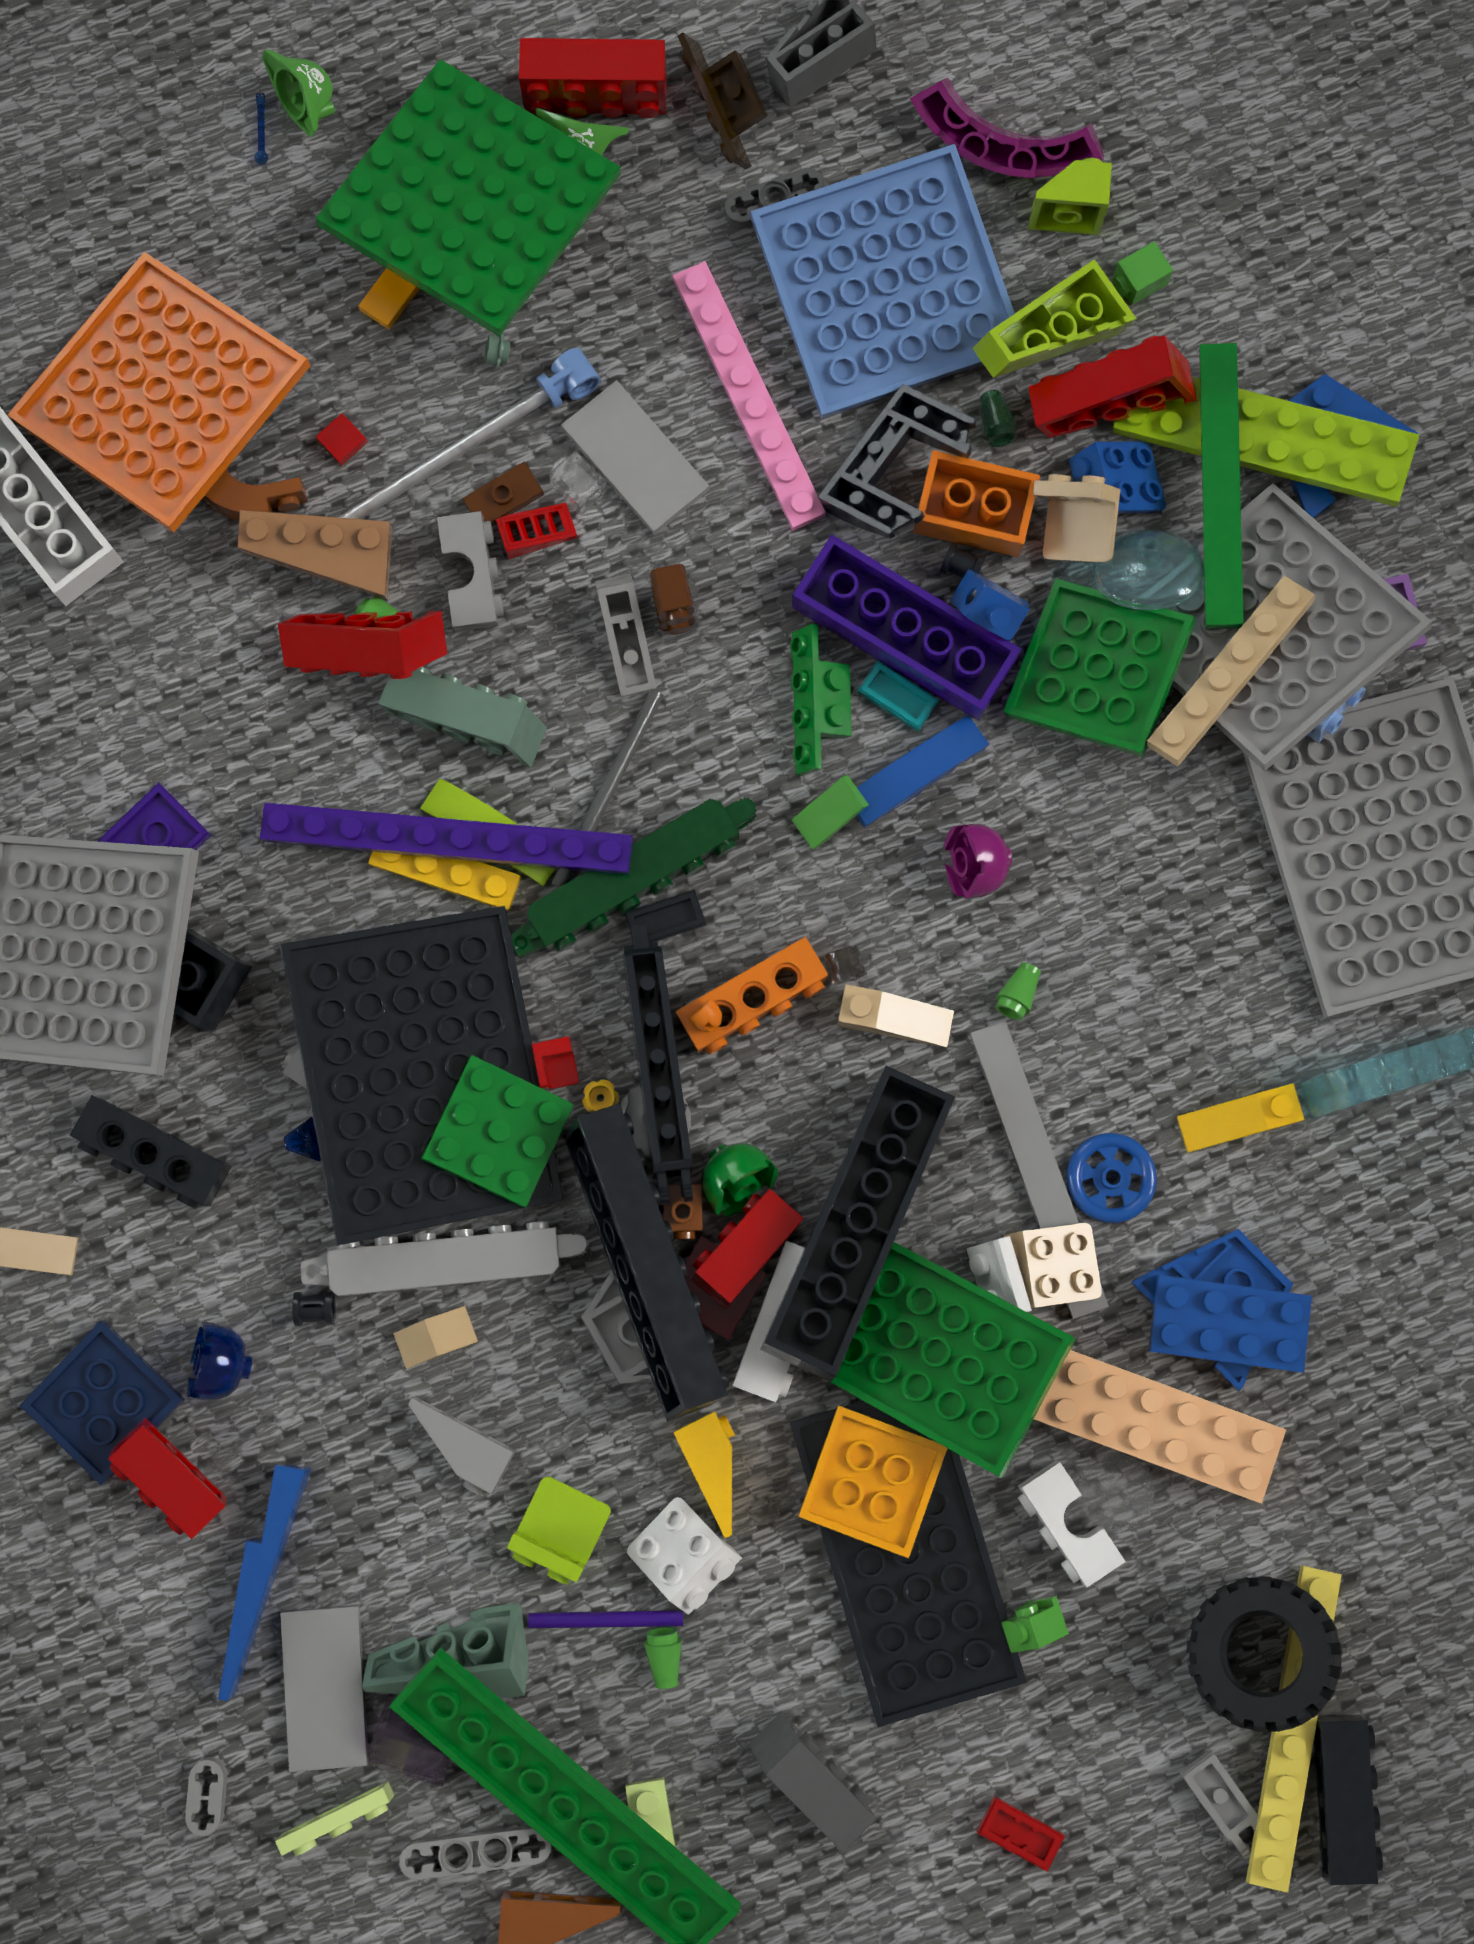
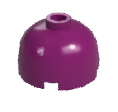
(978, 860)

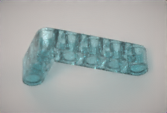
(1389, 1073)

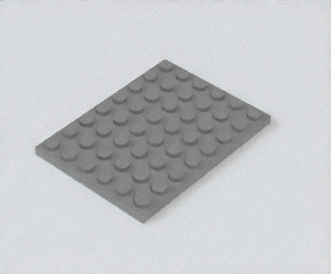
(1379, 847)

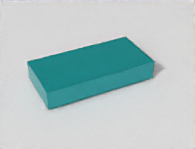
(898, 696)

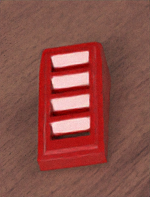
(528, 545)

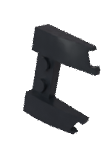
(907, 415)

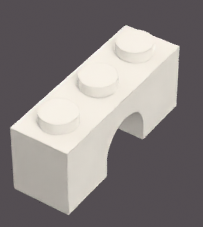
(1086, 1555)

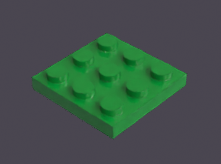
(497, 1131)

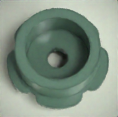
(496, 350)

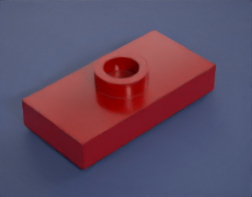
(1020, 1833)

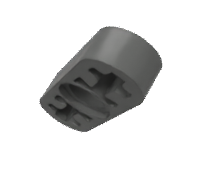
(746, 196)

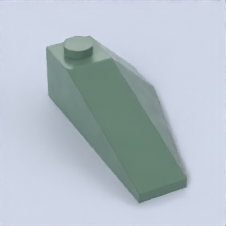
(487, 1646)

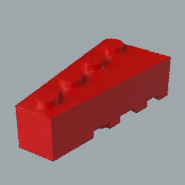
(362, 643)

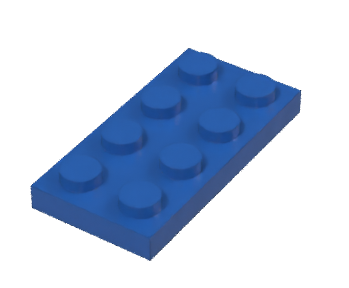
(1230, 1323)

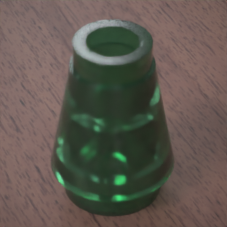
(997, 421)

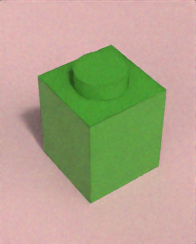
(1142, 273)

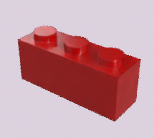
(745, 1247)
(166, 1479)

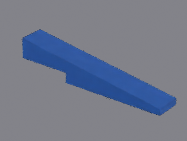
(259, 1570)

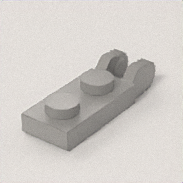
(1221, 1799)

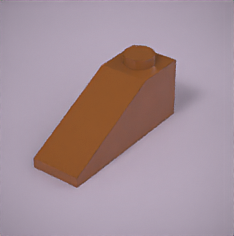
(550, 1916)

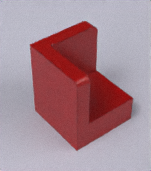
(555, 1063)

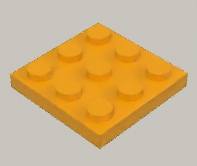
(873, 1481)

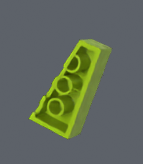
(1063, 319)

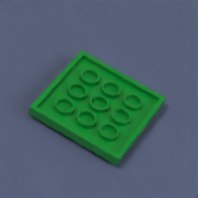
(1099, 668)

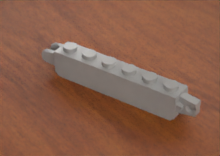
(445, 1261)

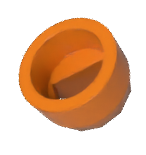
(707, 1016)

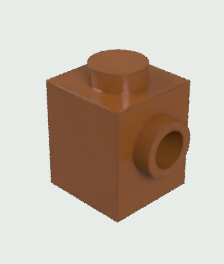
(684, 1216)

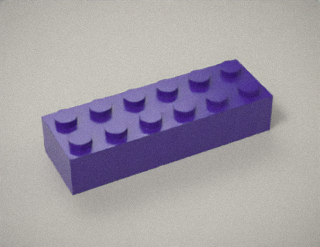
(904, 627)

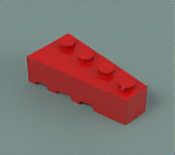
(1112, 387)

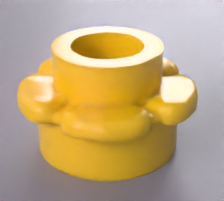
(594, 1089)

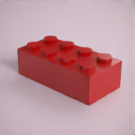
(593, 76)

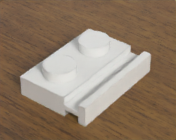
(998, 1271)

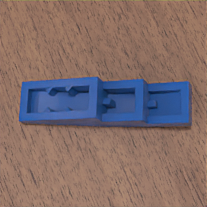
(920, 769)

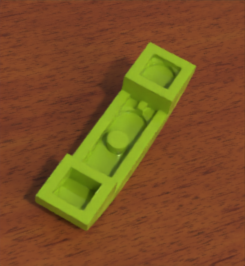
(454, 803)

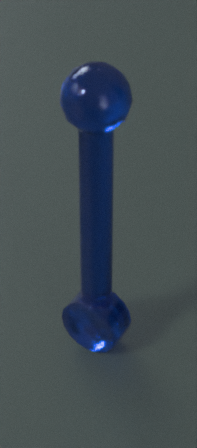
(261, 156)

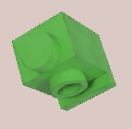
(1035, 1625)

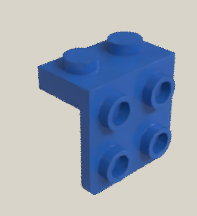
(1126, 467)

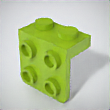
(559, 1530)

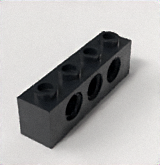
(102, 1117)

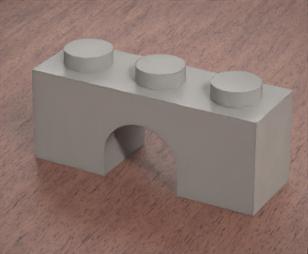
(468, 538)

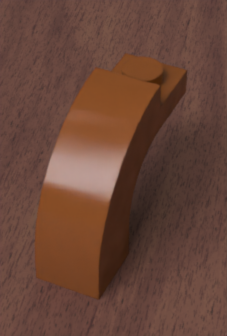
(231, 496)

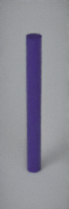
(605, 1619)

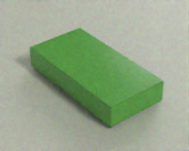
(830, 812)

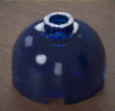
(217, 1362)

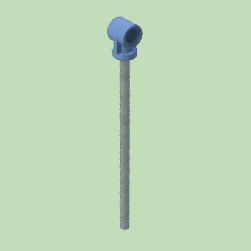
(572, 376)

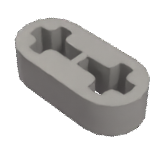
(197, 1795)

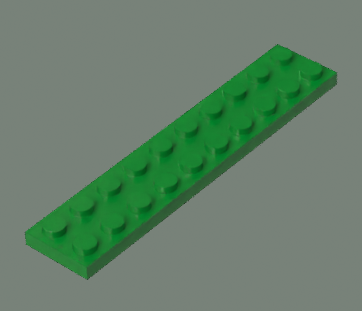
(564, 1803)

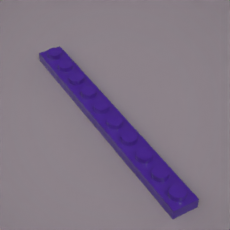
(447, 838)

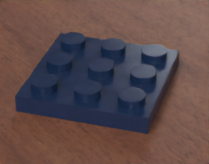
(100, 1399)

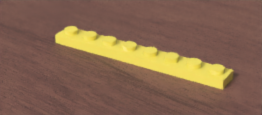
(1287, 1761)

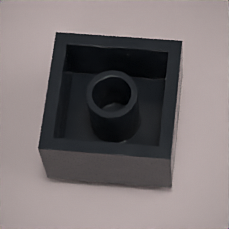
(207, 981)

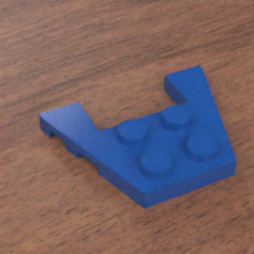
(1334, 397)
(1225, 1260)

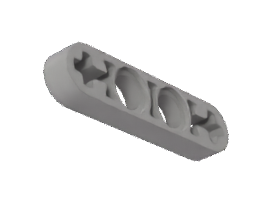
(477, 1858)

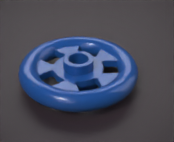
(1096, 1205)

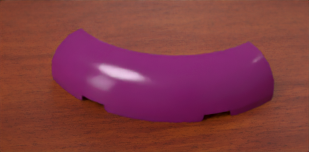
(996, 147)

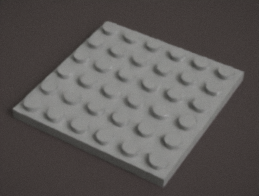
(1328, 654)
(91, 951)

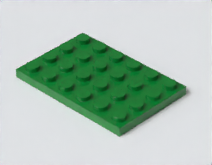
(952, 1360)

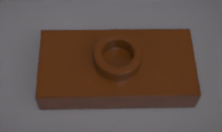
(505, 494)

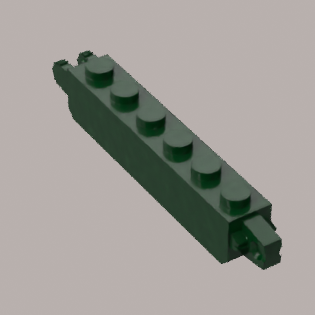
(654, 862)

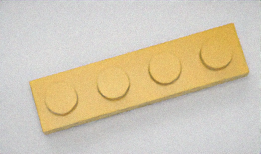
(460, 877)

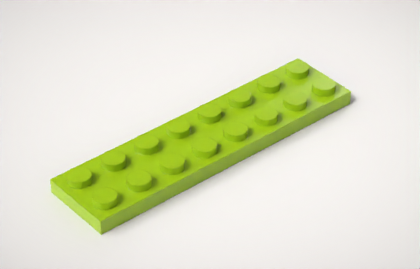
(1292, 443)

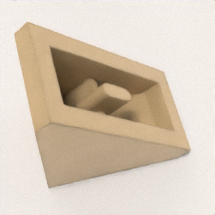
(435, 1337)

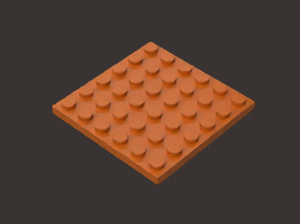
(159, 391)

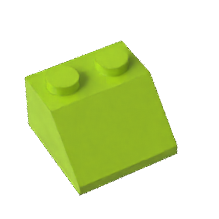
(1074, 199)

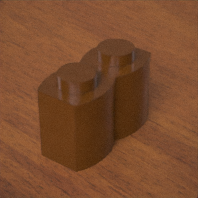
(672, 598)

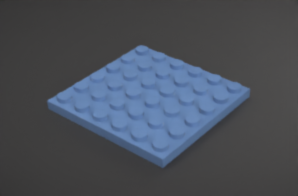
(884, 278)

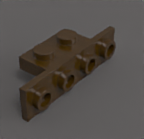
(728, 94)

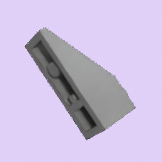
(625, 634)
(468, 1451)

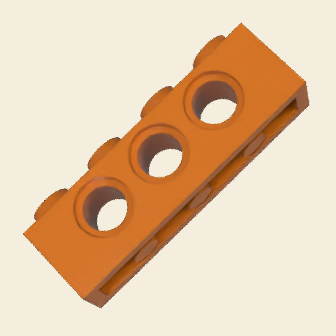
(797, 958)

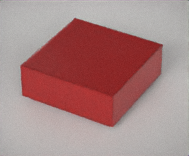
(341, 439)

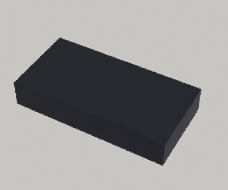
(669, 916)

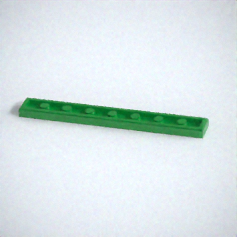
(1221, 486)

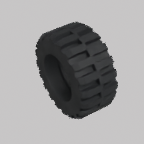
(1222, 1689)

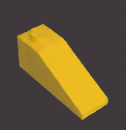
(1240, 1118)
(710, 1459)

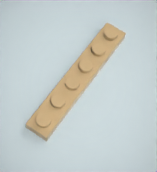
(1230, 671)

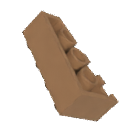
(327, 548)

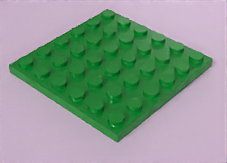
(468, 197)

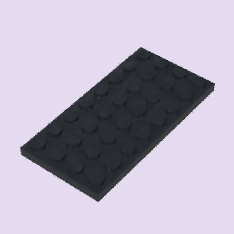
(923, 1622)

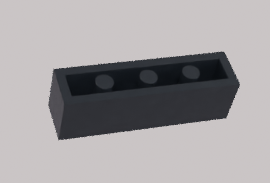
(1346, 1800)

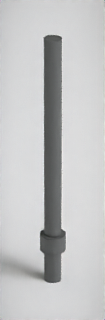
(615, 773)

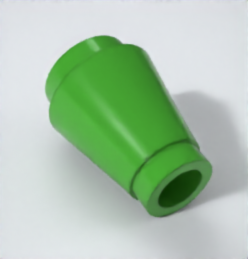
(1018, 993)
(663, 1654)

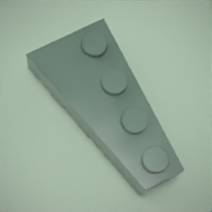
(466, 713)

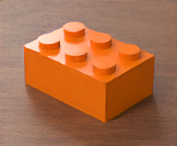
(976, 504)

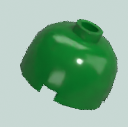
(735, 1175)

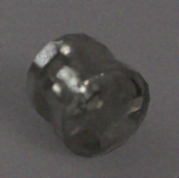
(845, 965)

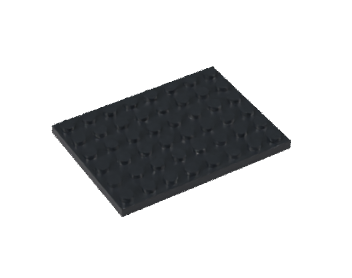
(381, 1047)

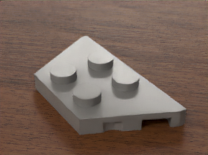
(614, 1335)

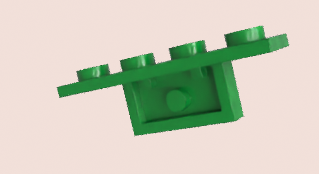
(820, 700)

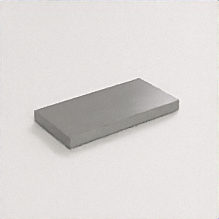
(635, 457)
(324, 1688)

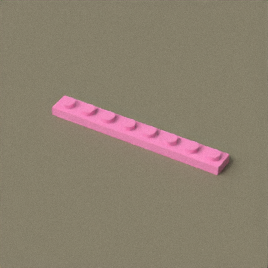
(749, 396)

